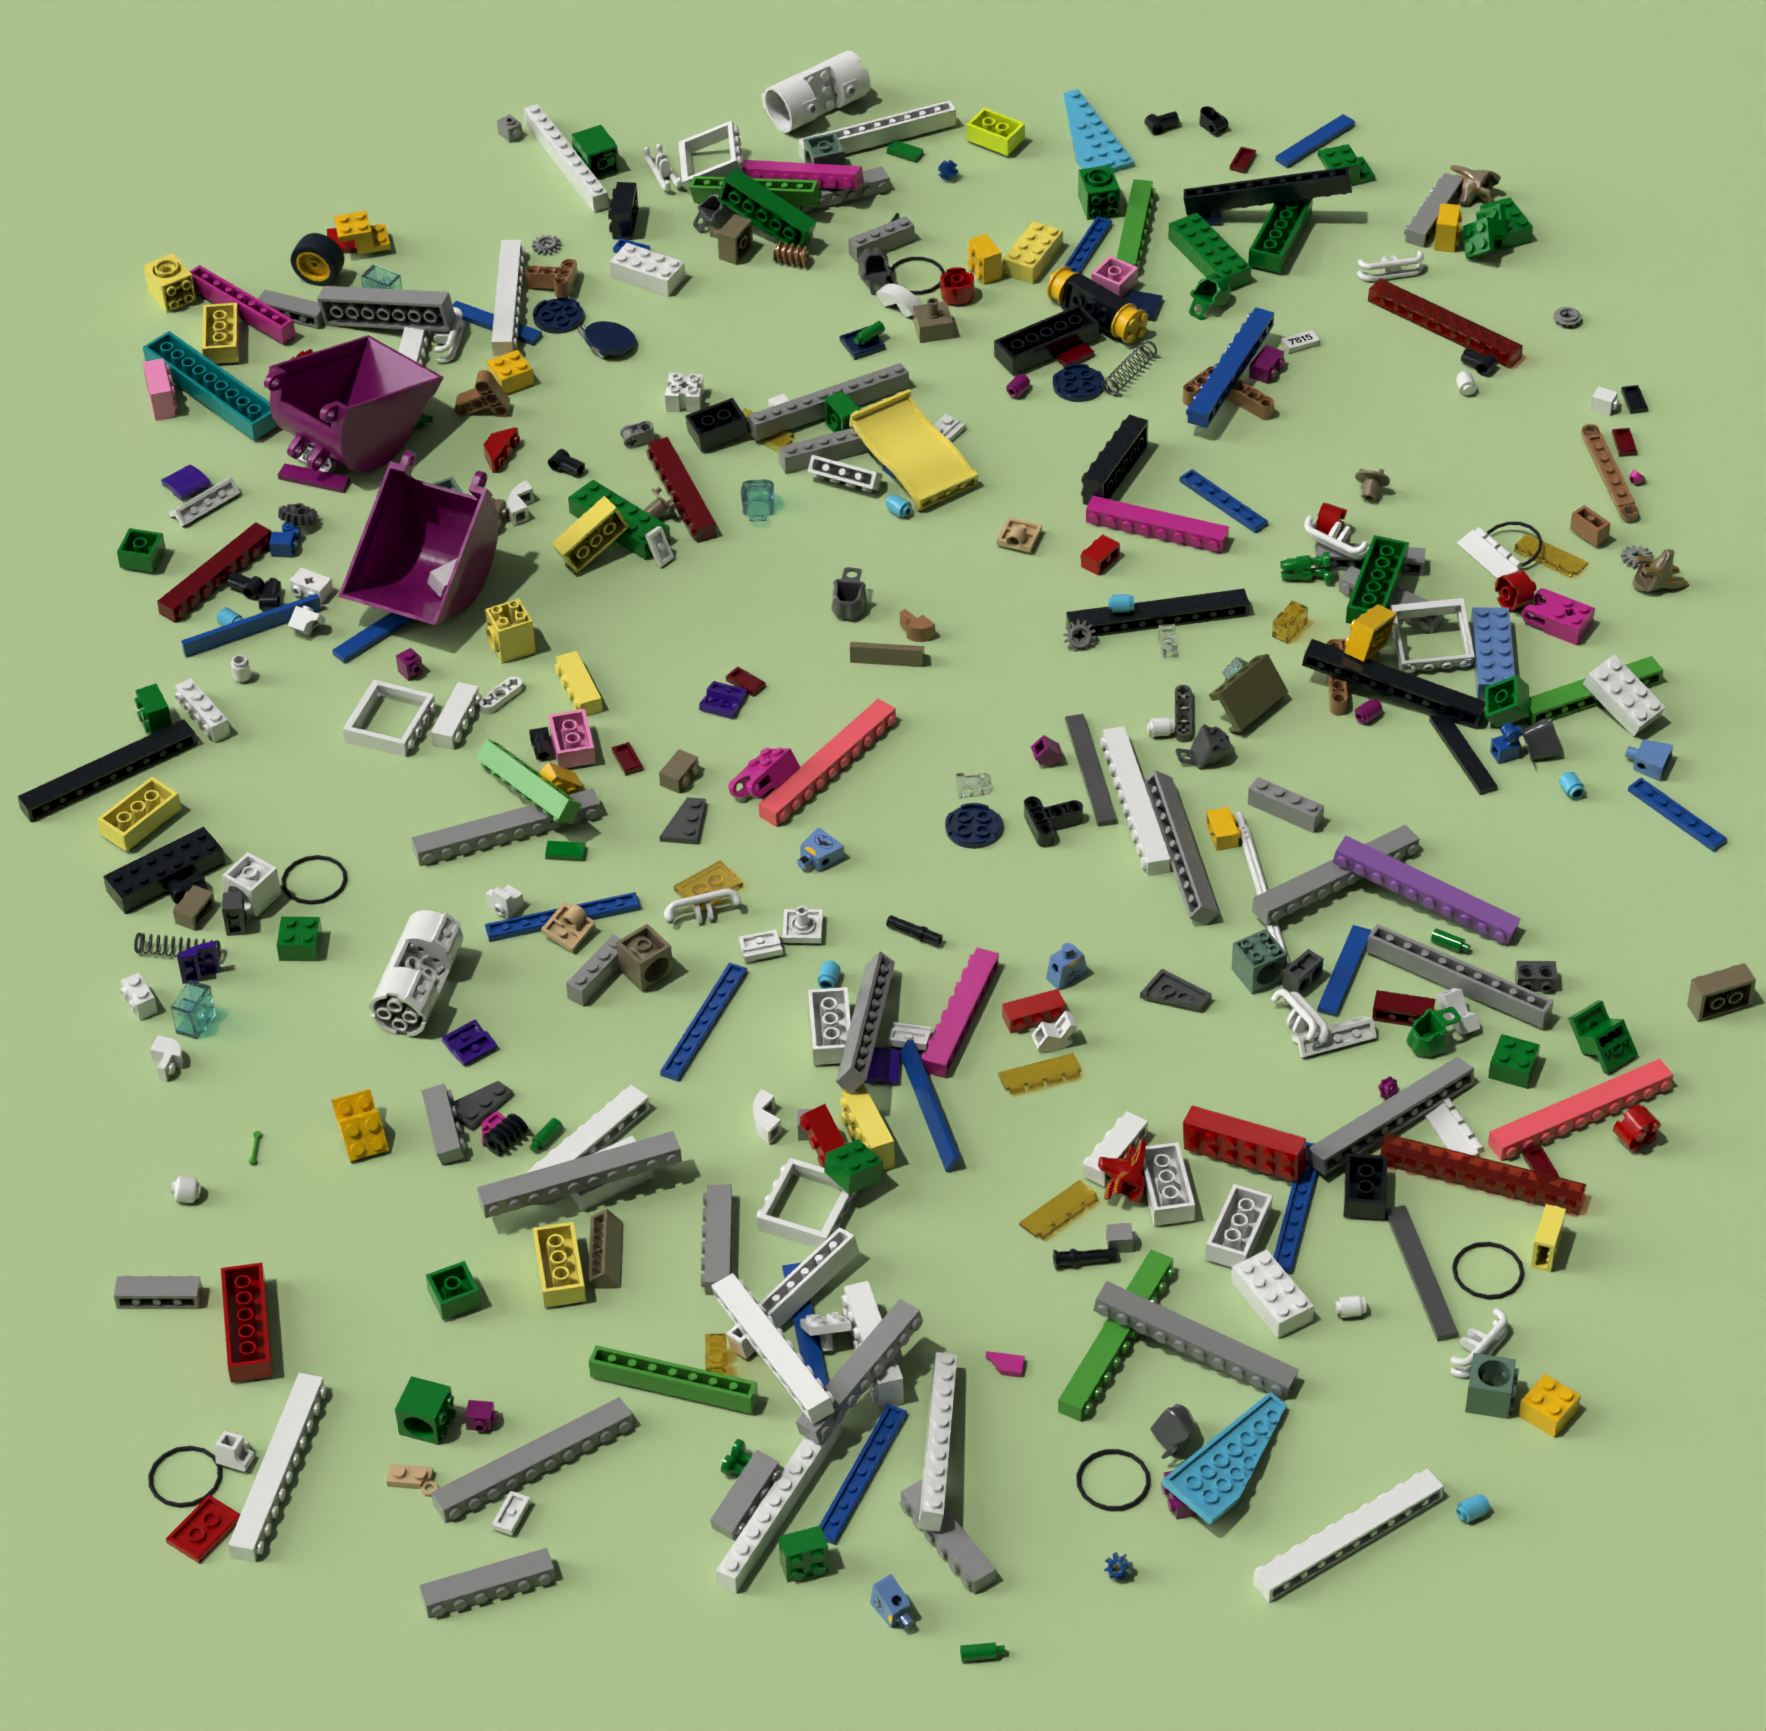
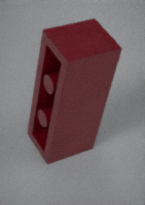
(1400, 1008)

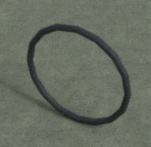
(918, 258)
(1527, 526)
(319, 900)
(1493, 1296)
(184, 1448)
(1106, 1451)

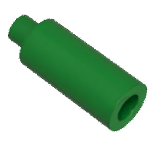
(869, 333)
(1450, 941)
(546, 1134)
(981, 1651)

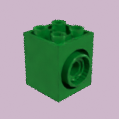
(597, 151)
(1098, 192)

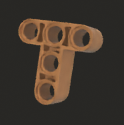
(558, 278)
(484, 395)

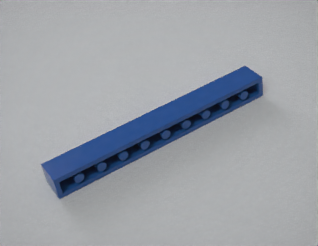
(1230, 367)

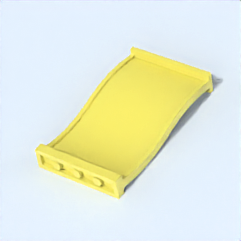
(913, 450)

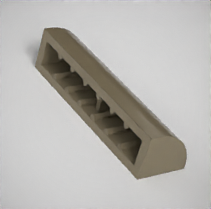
(887, 654)
(605, 1250)

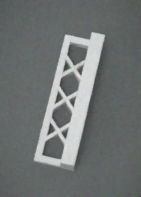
(205, 501)
(1339, 1035)

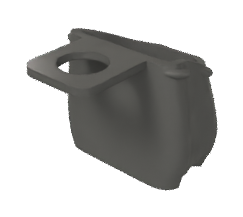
(712, 211)
(874, 265)
(849, 595)
(1541, 740)
(1208, 747)
(1173, 1429)

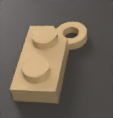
(411, 1477)

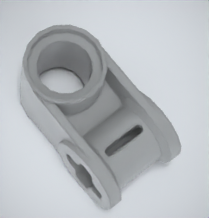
(640, 434)

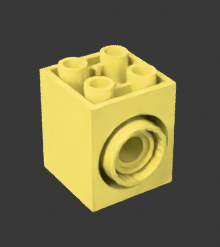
(169, 282)
(510, 630)

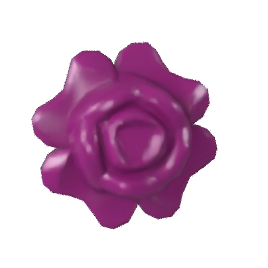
(1388, 1087)

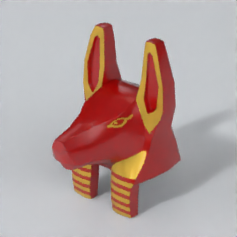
(1125, 1173)

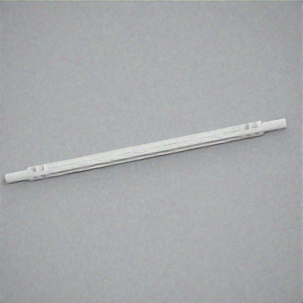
(1257, 874)

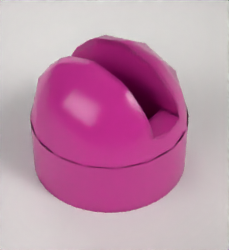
(1636, 477)

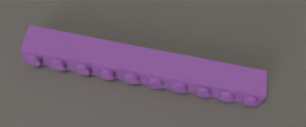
(1426, 890)

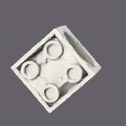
(255, 880)

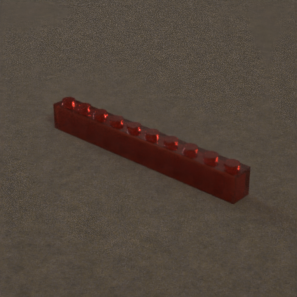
(1444, 322)
(1483, 1174)

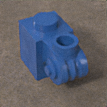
(284, 543)
(1508, 745)

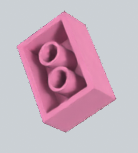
(160, 389)
(572, 739)

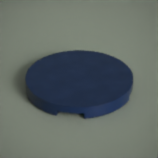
(558, 315)
(609, 337)
(1078, 383)
(973, 826)

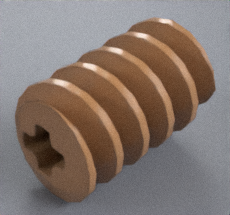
(791, 254)

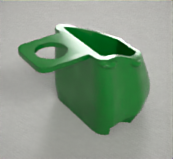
(1210, 291)
(1429, 1032)

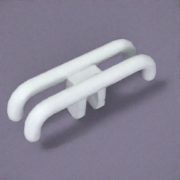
(662, 168)
(1391, 268)
(450, 339)
(1338, 544)
(702, 898)
(1302, 1015)
(1480, 1343)

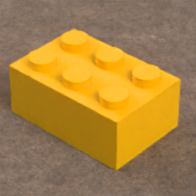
(1370, 632)

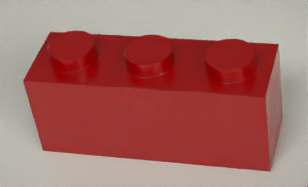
(1033, 1010)
(822, 1131)

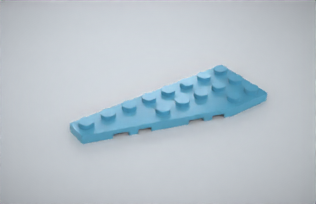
(1091, 138)
(1220, 1470)

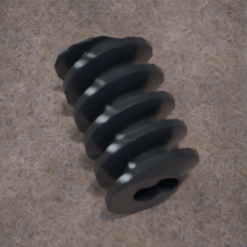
(504, 1133)

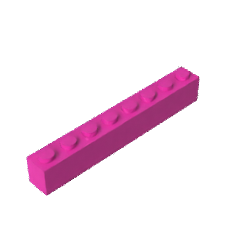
(827, 175)
(249, 308)
(1157, 524)
(960, 1012)

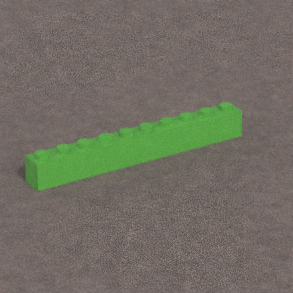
(1112, 1341)

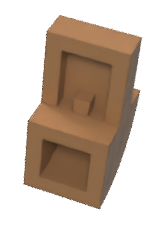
(919, 628)

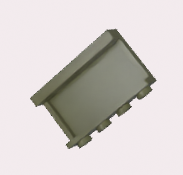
(1250, 692)

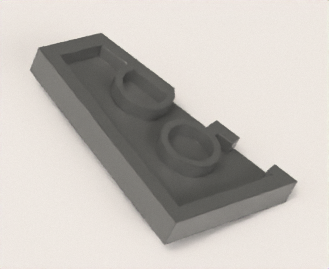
(686, 822)
(1175, 991)
(481, 1104)

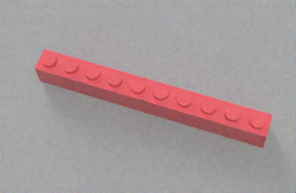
(827, 762)
(1580, 1109)

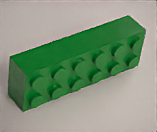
(766, 209)
(1279, 234)
(1208, 250)
(638, 519)
(1378, 576)

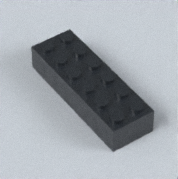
(1046, 339)
(1116, 459)
(148, 876)

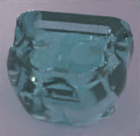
(758, 499)

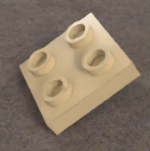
(1019, 534)
(568, 926)

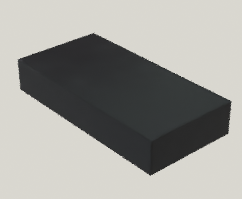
(1634, 399)

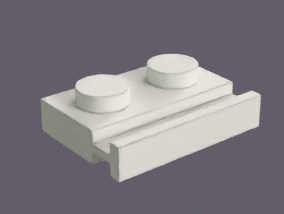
(950, 427)
(760, 945)
(902, 1032)

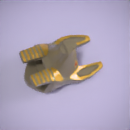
(1476, 184)
(1657, 573)

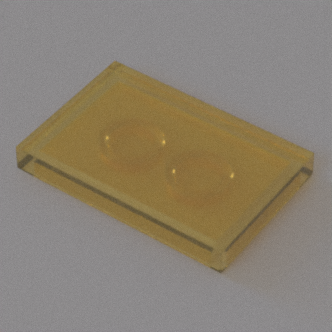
(710, 879)

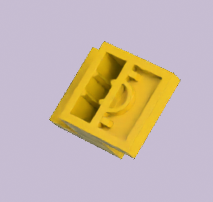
(357, 227)
(359, 1124)

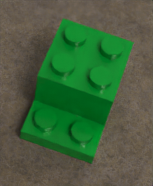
(1345, 157)
(1481, 234)
(1603, 1036)

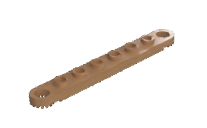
(1609, 472)

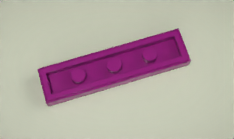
(313, 478)

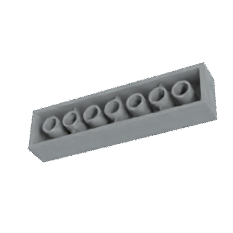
(386, 308)

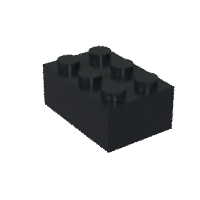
(623, 210)
(717, 424)
(1365, 1186)

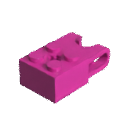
(1559, 616)
(765, 772)

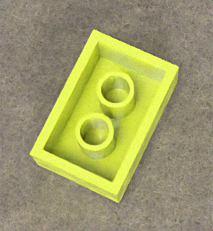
(995, 131)

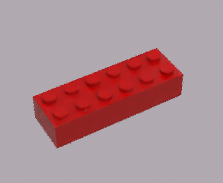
(1244, 1143)
(246, 1322)

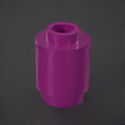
(1018, 386)
(1368, 711)

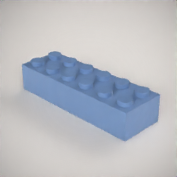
(1491, 647)

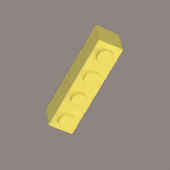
(578, 683)

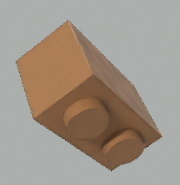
(1590, 526)

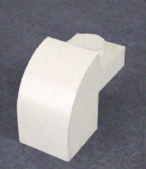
(1055, 1036)
(168, 1055)

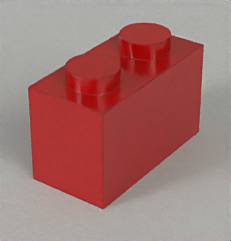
(1100, 554)

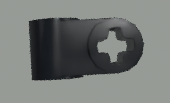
(1212, 120)

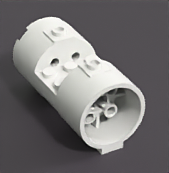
(816, 91)
(416, 972)

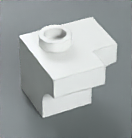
(305, 620)
(505, 901)
(233, 1451)

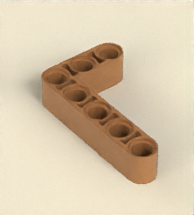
(1241, 395)
(1338, 688)

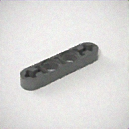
(1183, 713)

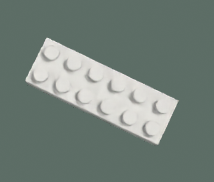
(864, 1316)

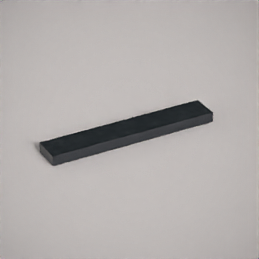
(1463, 754)

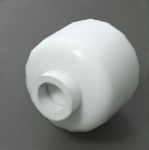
(185, 1189)

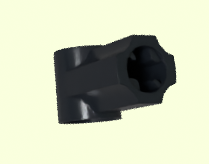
(1157, 124)
(1482, 363)
(562, 461)
(249, 586)
(270, 598)
(541, 742)
(178, 888)

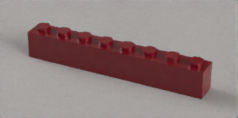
(681, 490)
(214, 572)

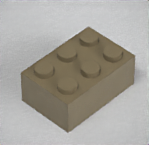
(1721, 992)

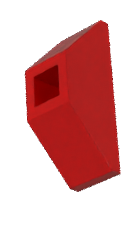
(500, 446)

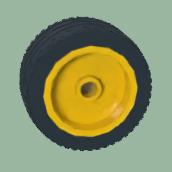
(317, 259)

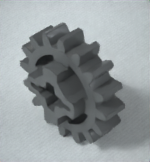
(297, 514)

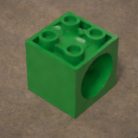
(425, 1410)

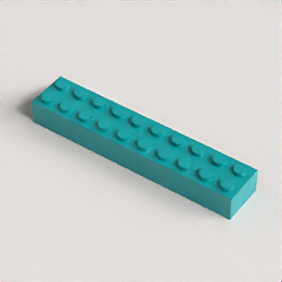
(212, 385)

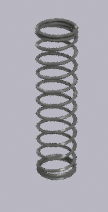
(1113, 382)
(142, 941)

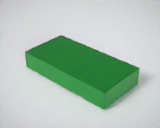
(904, 151)
(565, 850)

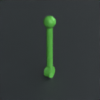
(257, 1135)

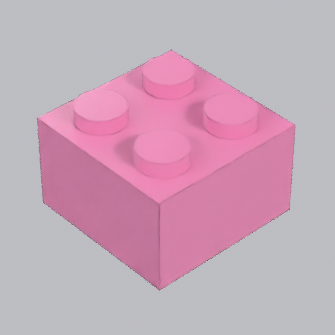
(1116, 276)

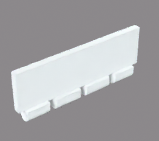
(1489, 553)
(1452, 1129)

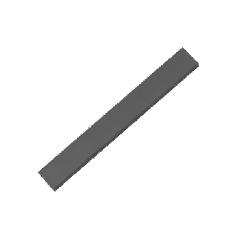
(1090, 770)
(1421, 1273)

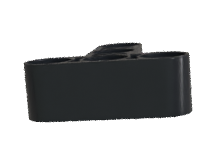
(1046, 820)

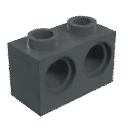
(234, 913)
(1303, 972)
(1536, 975)

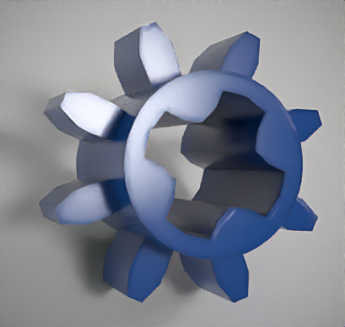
(947, 170)
(1124, 1564)

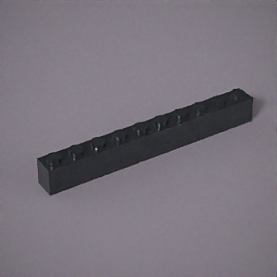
(1268, 190)
(1168, 611)
(1394, 684)
(107, 770)

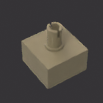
(734, 239)
(933, 321)

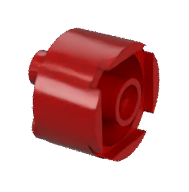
(957, 286)
(1328, 516)
(1515, 590)
(1637, 1127)

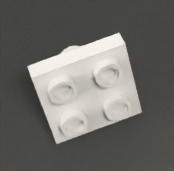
(802, 925)
(825, 1327)

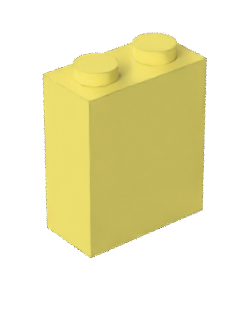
(1548, 1238)

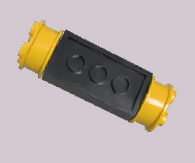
(1115, 314)

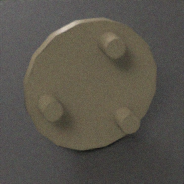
(1371, 482)
(659, 505)

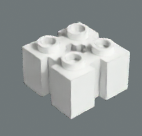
(684, 392)

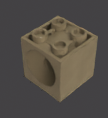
(644, 957)

